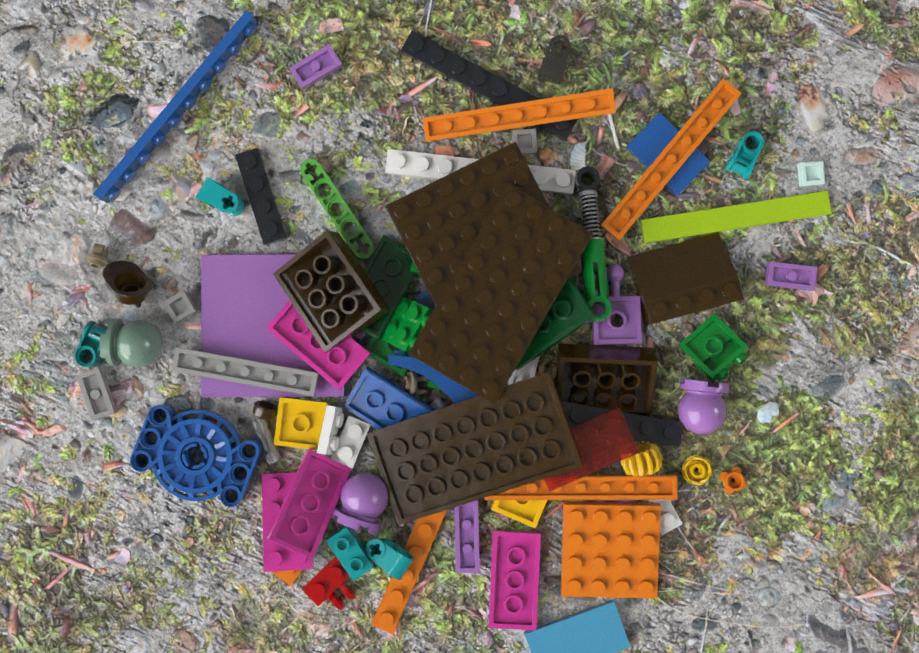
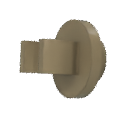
(98, 258)
(410, 383)

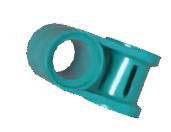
(742, 158)
(219, 197)
(90, 342)
(389, 557)

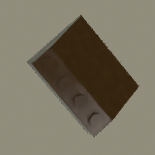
(684, 278)
(331, 290)
(607, 376)

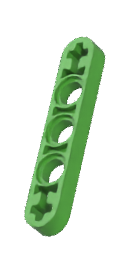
(333, 198)

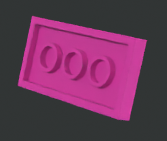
(335, 366)
(309, 504)
(277, 557)
(514, 580)

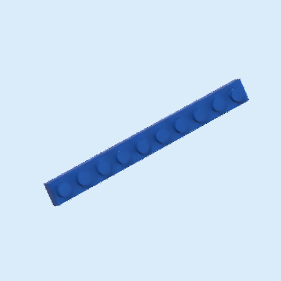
(172, 113)

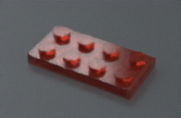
(600, 444)

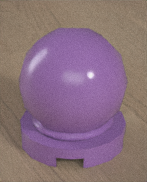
(702, 406)
(362, 500)

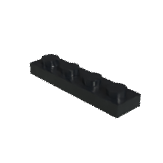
(261, 196)

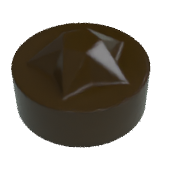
(265, 410)

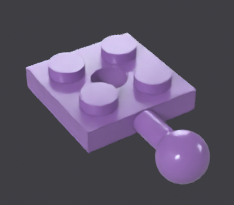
(626, 306)

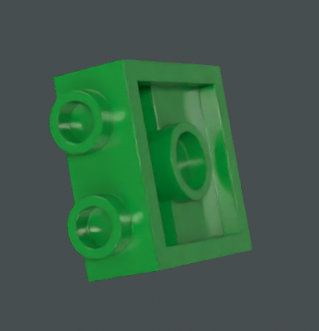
(406, 324)
(714, 348)

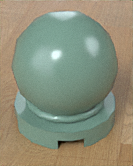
(132, 343)

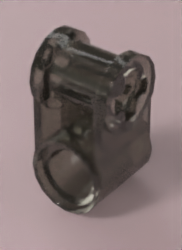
(554, 63)

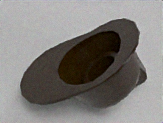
(127, 282)

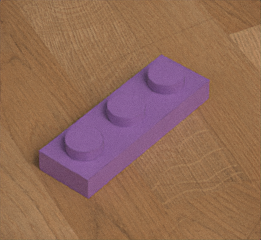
(467, 538)

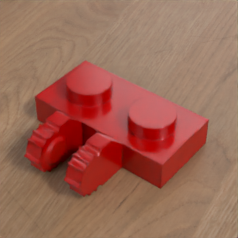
(326, 582)

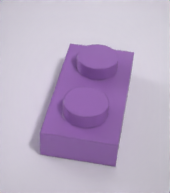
(315, 67)
(790, 276)

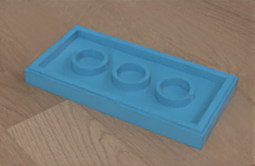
(586, 631)

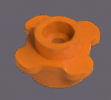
(738, 484)

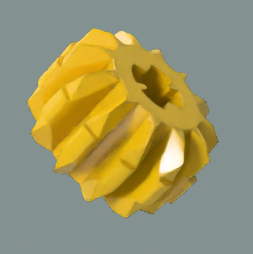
(645, 462)

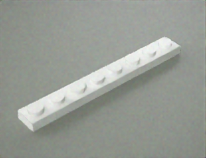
(437, 166)

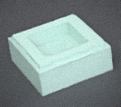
(811, 173)

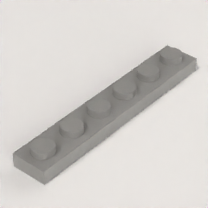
(245, 371)

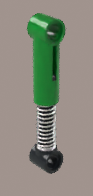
(594, 253)

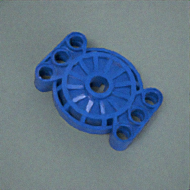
(173, 459)

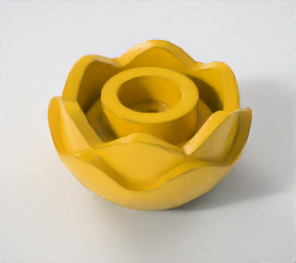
(704, 470)

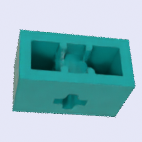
(350, 551)

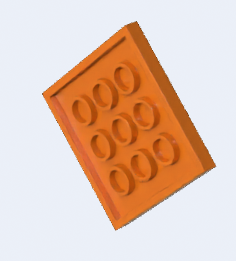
(610, 549)

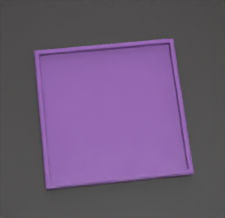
(236, 308)

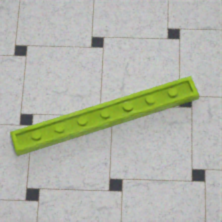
(735, 217)

